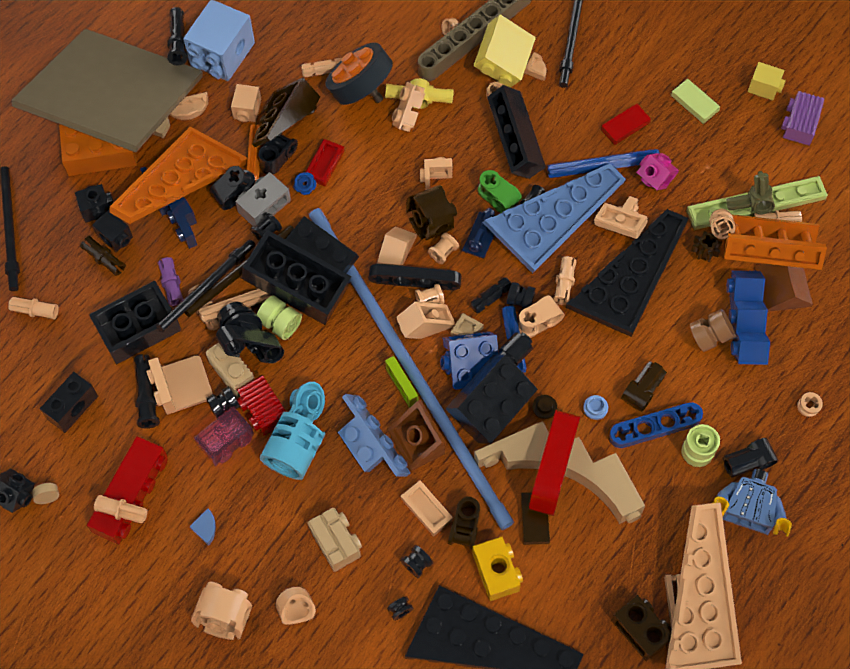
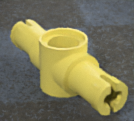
(431, 94)

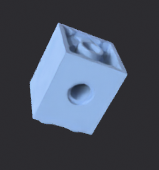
(219, 40)

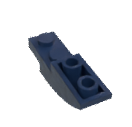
(181, 214)

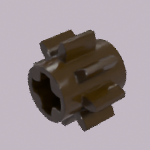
(706, 246)

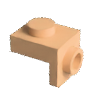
(435, 169)

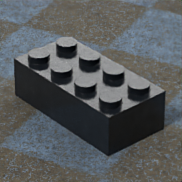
(296, 277)

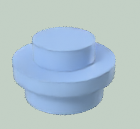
(595, 407)

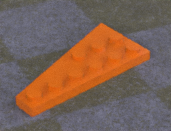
(182, 169)

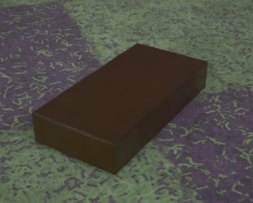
(534, 523)

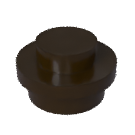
(544, 406)

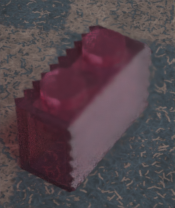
(224, 436)

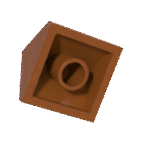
(784, 287)
(417, 437)

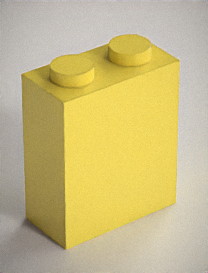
(504, 51)

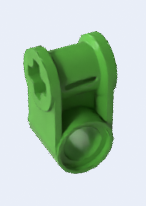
(498, 193)

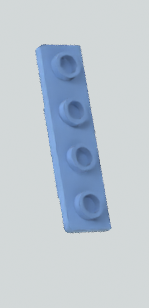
(368, 441)

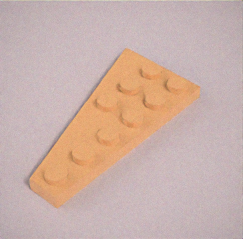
(704, 614)

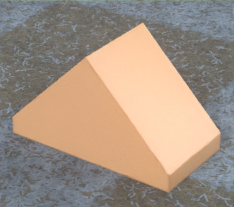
(396, 246)

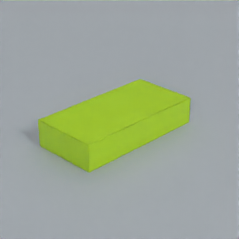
(401, 381)

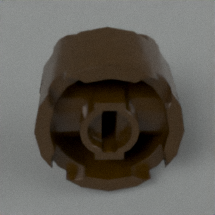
(431, 212)

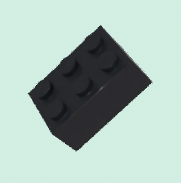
(131, 322)
(491, 399)

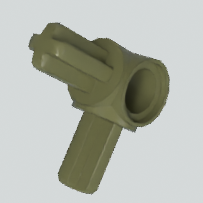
(758, 197)

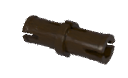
(102, 255)

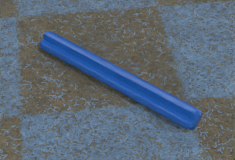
(592, 164)

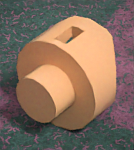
(295, 606)

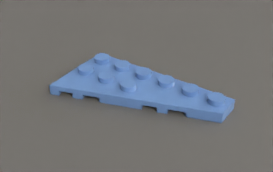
(548, 220)

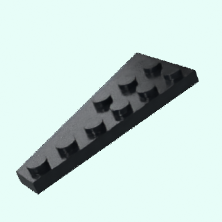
(628, 281)
(477, 637)

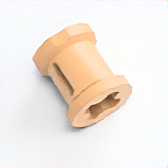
(443, 248)
(431, 295)

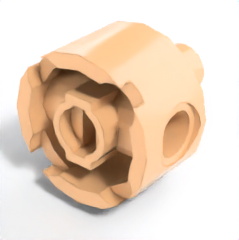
(222, 611)

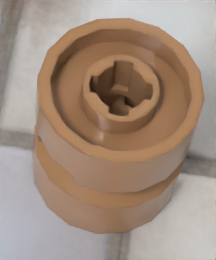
(712, 330)

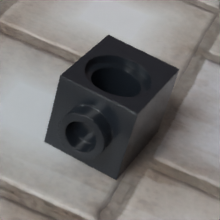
(112, 231)

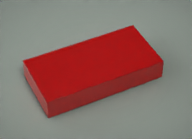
(625, 124)
(325, 161)

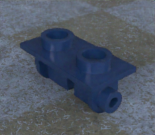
(480, 236)

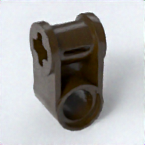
(465, 527)

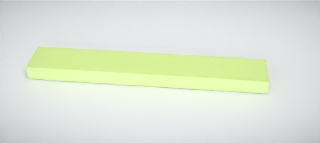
(784, 197)

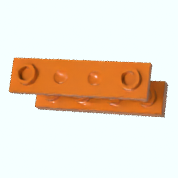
(775, 242)

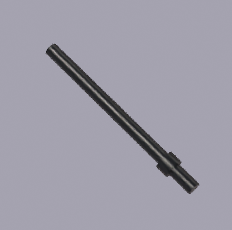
(566, 64)
(235, 258)
(11, 266)

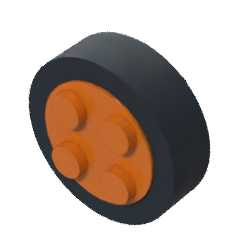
(359, 74)

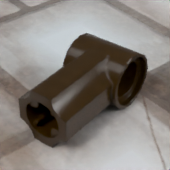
(642, 389)

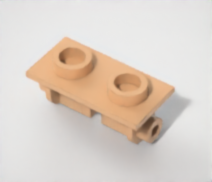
(409, 97)

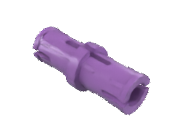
(170, 281)

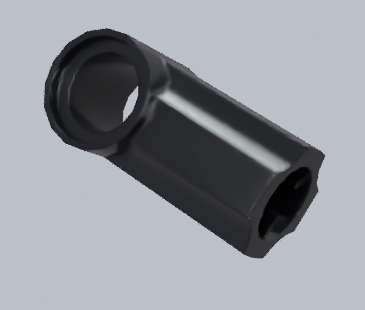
(756, 456)

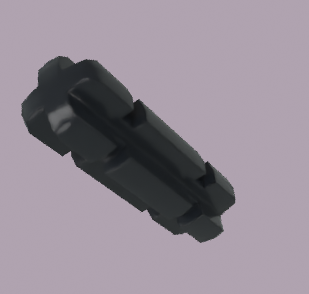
(491, 295)

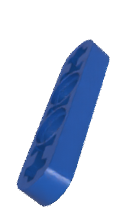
(655, 424)

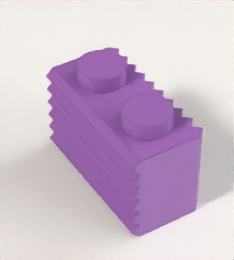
(803, 117)

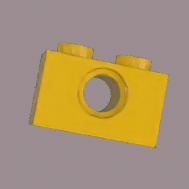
(497, 584)

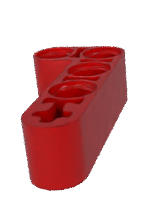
(554, 463)

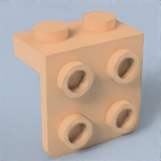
(179, 383)

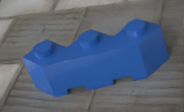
(748, 317)

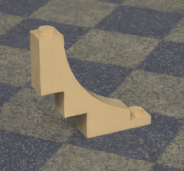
(604, 478)

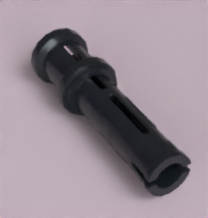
(176, 43)
(146, 401)

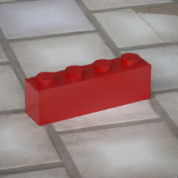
(131, 482)

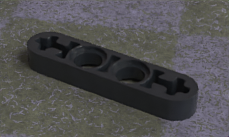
(414, 276)

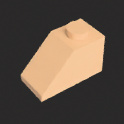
(425, 319)

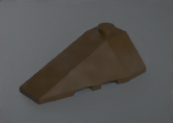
(285, 109)

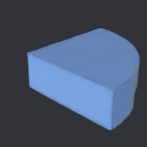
(205, 527)

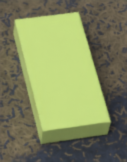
(695, 101)

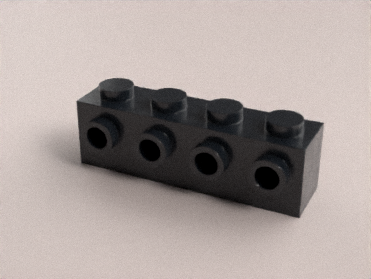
(516, 132)

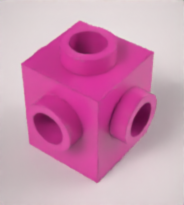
(657, 171)

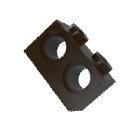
(636, 631)

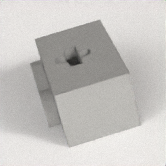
(264, 197)

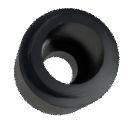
(517, 347)

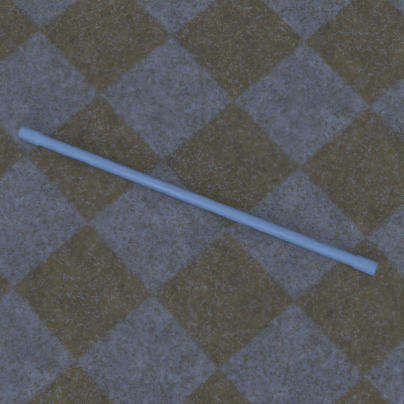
(496, 507)

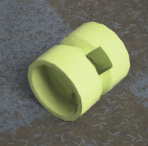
(276, 316)
(700, 445)

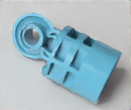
(294, 436)

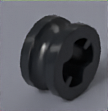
(400, 608)

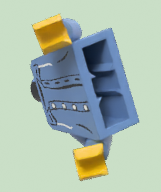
(754, 504)

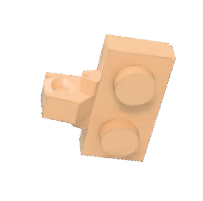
(622, 219)

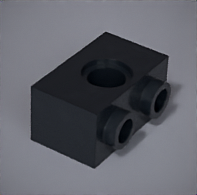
(69, 402)

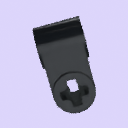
(277, 149)
(230, 186)

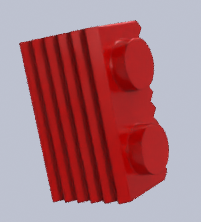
(261, 404)

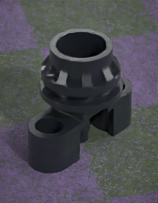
(242, 328)

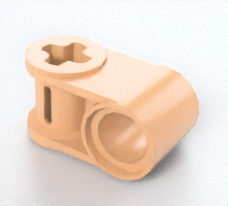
(540, 316)

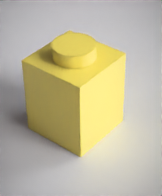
(767, 81)

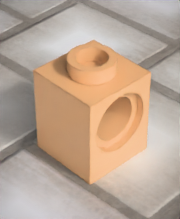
(246, 103)

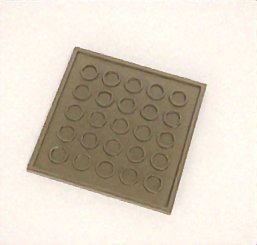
(108, 89)

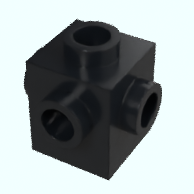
(93, 202)
(15, 490)

